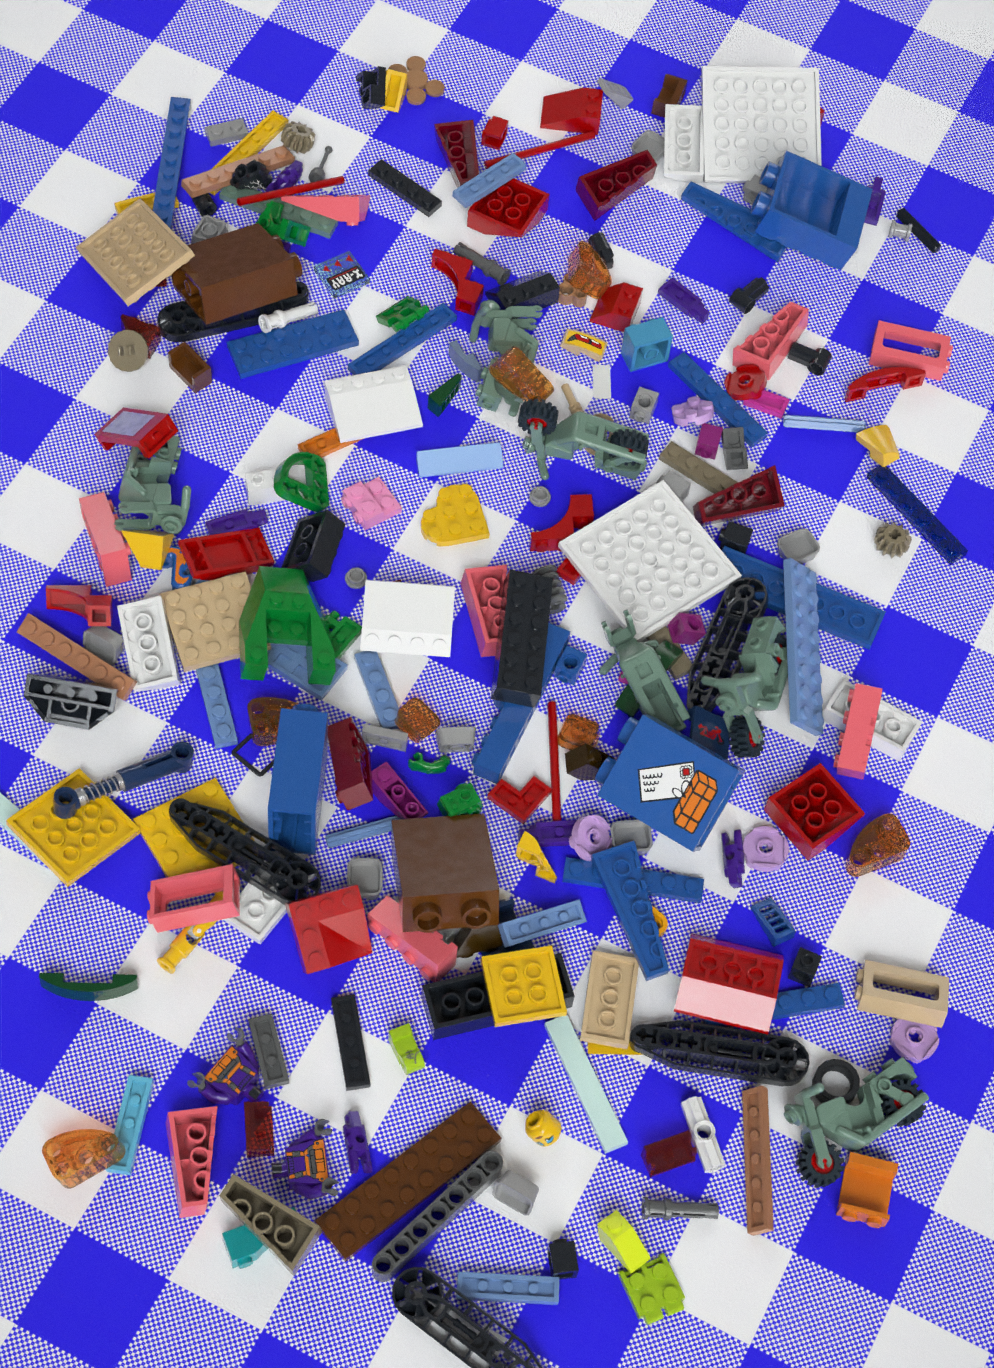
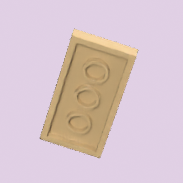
(609, 1000)

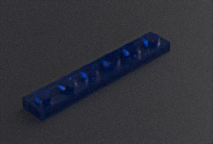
(917, 514)

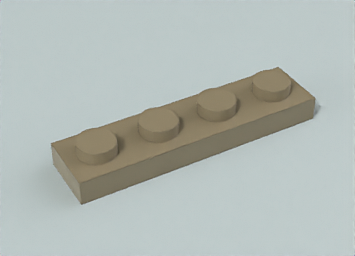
(695, 468)

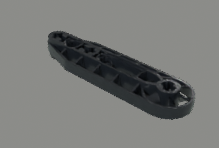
(179, 318)
(738, 614)
(237, 847)
(727, 1055)
(484, 1343)

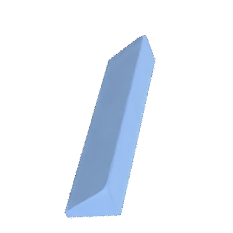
(459, 459)

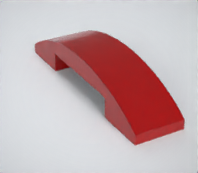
(906, 376)

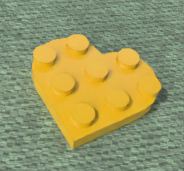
(455, 518)

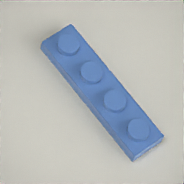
(489, 180)
(377, 688)
(216, 706)
(542, 923)
(508, 1288)

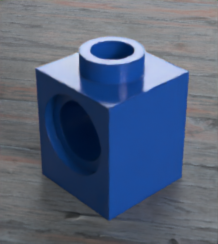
(573, 658)

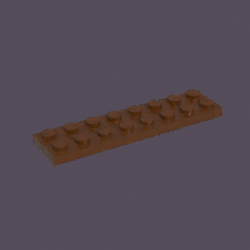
(407, 1181)

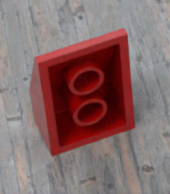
(573, 110)

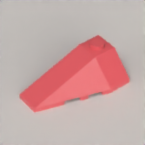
(342, 208)

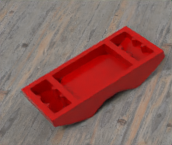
(226, 554)

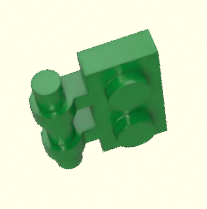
(402, 314)
(343, 632)

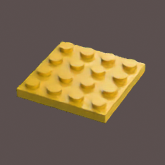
(77, 843)
(167, 843)

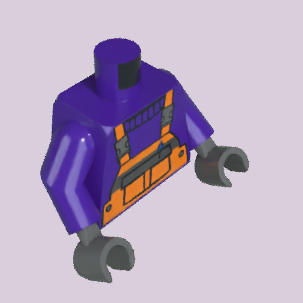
(231, 1076)
(307, 1164)

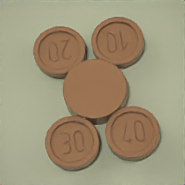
(418, 81)

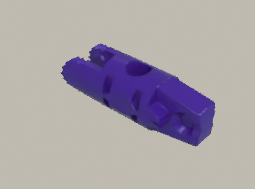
(287, 177)
(733, 858)
(356, 1143)

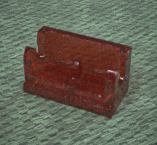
(258, 1129)
(669, 1153)

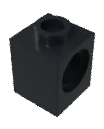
(735, 537)
(804, 967)
(563, 1259)

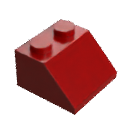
(617, 306)

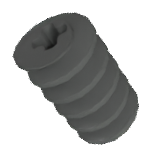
(558, 597)

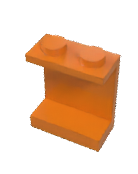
(866, 1190)

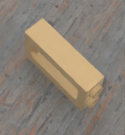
(898, 1004)

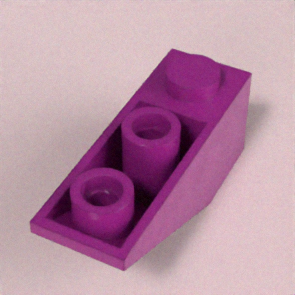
(395, 794)

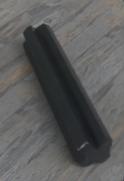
(918, 230)

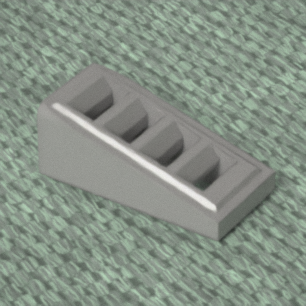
(616, 92)

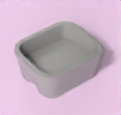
(651, 141)
(208, 228)
(799, 546)
(103, 643)
(455, 739)
(632, 830)
(367, 875)
(516, 1192)

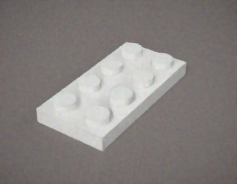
(259, 911)

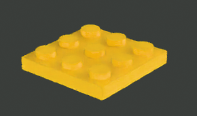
(523, 986)

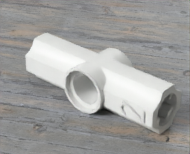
(707, 1148)

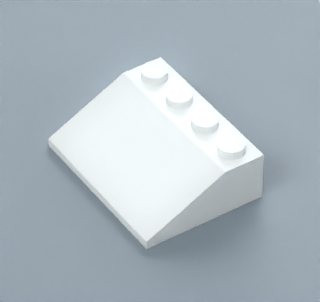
(372, 404)
(407, 618)

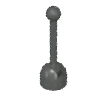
(318, 173)

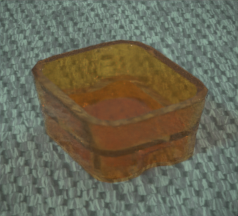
(417, 720)
(577, 732)

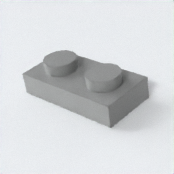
(226, 132)
(383, 737)

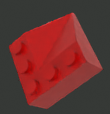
(509, 210)
(813, 811)
(329, 928)

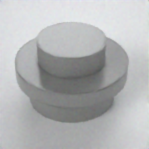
(539, 496)
(355, 578)

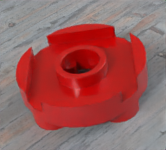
(753, 389)

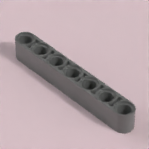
(429, 1224)

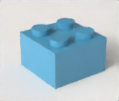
(646, 344)

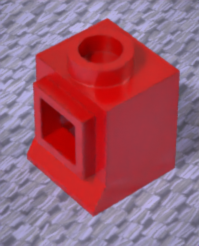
(495, 133)

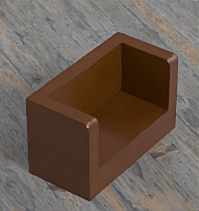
(671, 93)
(190, 367)

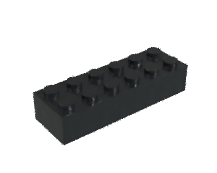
(522, 638)
(464, 1005)

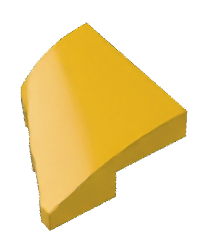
(880, 444)
(531, 852)

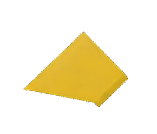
(395, 90)
(149, 546)

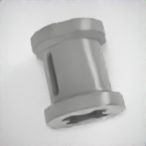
(900, 230)

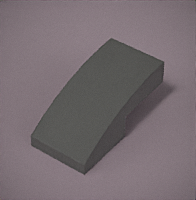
(734, 448)

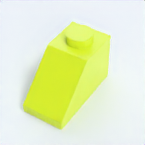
(622, 1241)

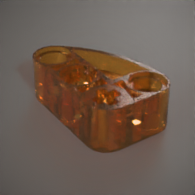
(588, 271)
(521, 376)
(265, 725)
(876, 839)
(75, 1149)

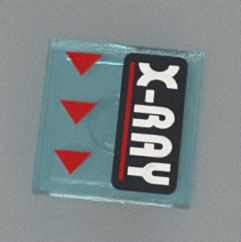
(341, 274)

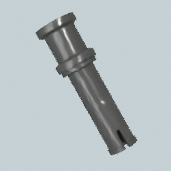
(489, 267)
(667, 1208)

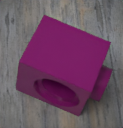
(708, 441)
(686, 628)

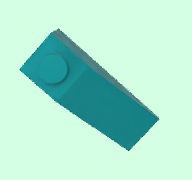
(242, 1246)

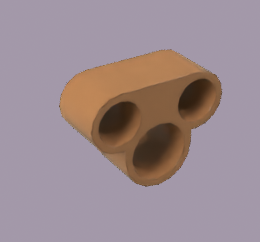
(575, 296)

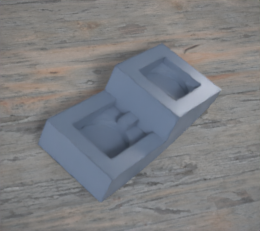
(465, 363)

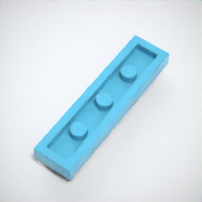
(131, 1121)

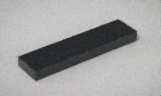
(350, 1042)

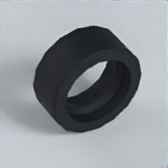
(842, 1067)

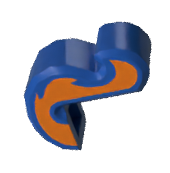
(181, 574)

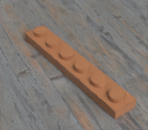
(221, 176)
(76, 656)
(757, 1161)

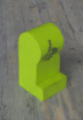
(406, 1049)

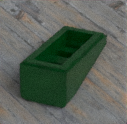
(442, 396)

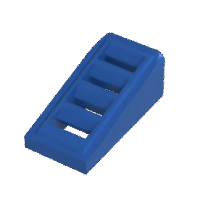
(774, 937)

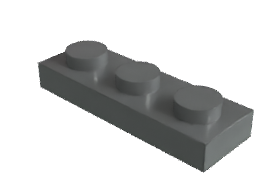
(268, 1051)

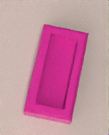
(769, 403)

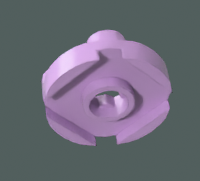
(693, 411)
(581, 833)
(758, 859)
(915, 1050)

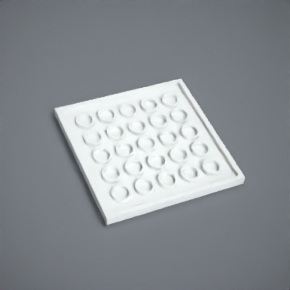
(756, 117)
(649, 560)

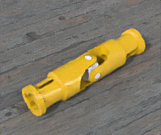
(180, 947)

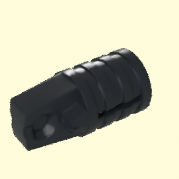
(204, 204)
(602, 247)

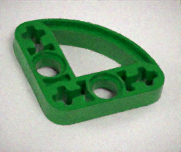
(315, 497)

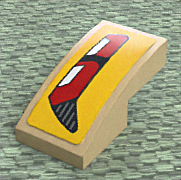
(581, 342)

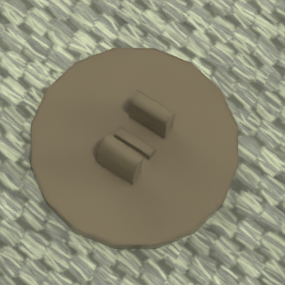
(128, 350)

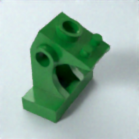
(286, 229)
(461, 801)

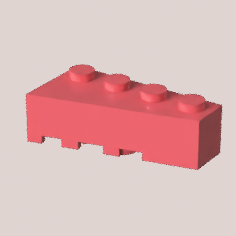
(773, 340)
(105, 539)
(483, 597)
(859, 731)
(421, 949)
(191, 1152)

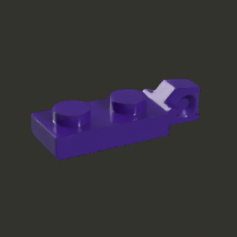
(875, 203)
(684, 300)
(236, 521)
(550, 833)

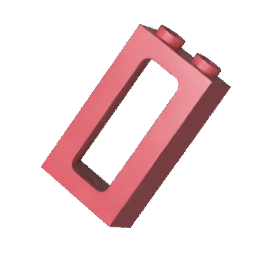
(889, 357)
(192, 885)

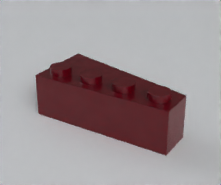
(458, 149)
(615, 182)
(744, 499)
(350, 764)

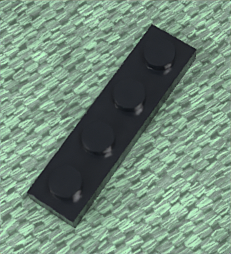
(405, 188)

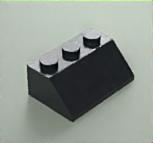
(529, 290)
(314, 545)

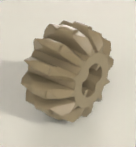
(298, 137)
(892, 539)

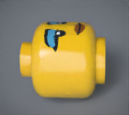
(543, 1127)

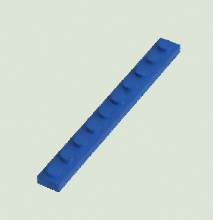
(171, 159)

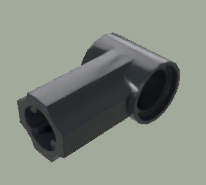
(745, 298)
(815, 360)

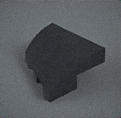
(372, 88)

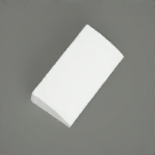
(684, 143)
(149, 644)
(893, 727)

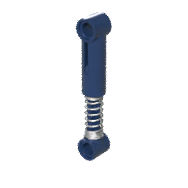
(125, 779)

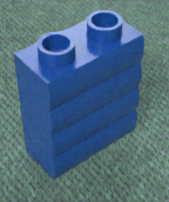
(811, 209)

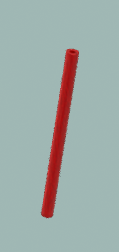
(545, 148)
(290, 191)
(554, 761)

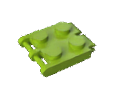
(653, 1290)

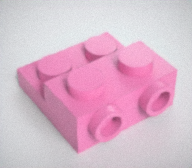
(370, 503)

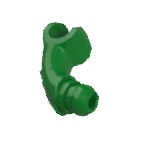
(429, 768)

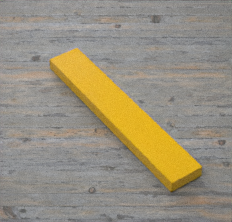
(255, 140)

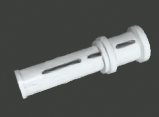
(281, 318)

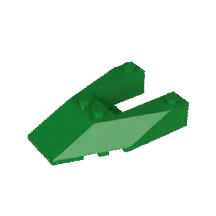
(284, 612)

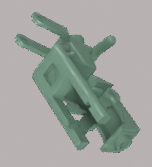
(501, 336)
(147, 491)
(645, 675)

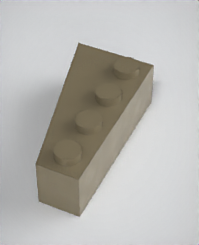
(275, 1225)

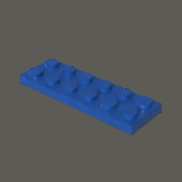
(292, 344)

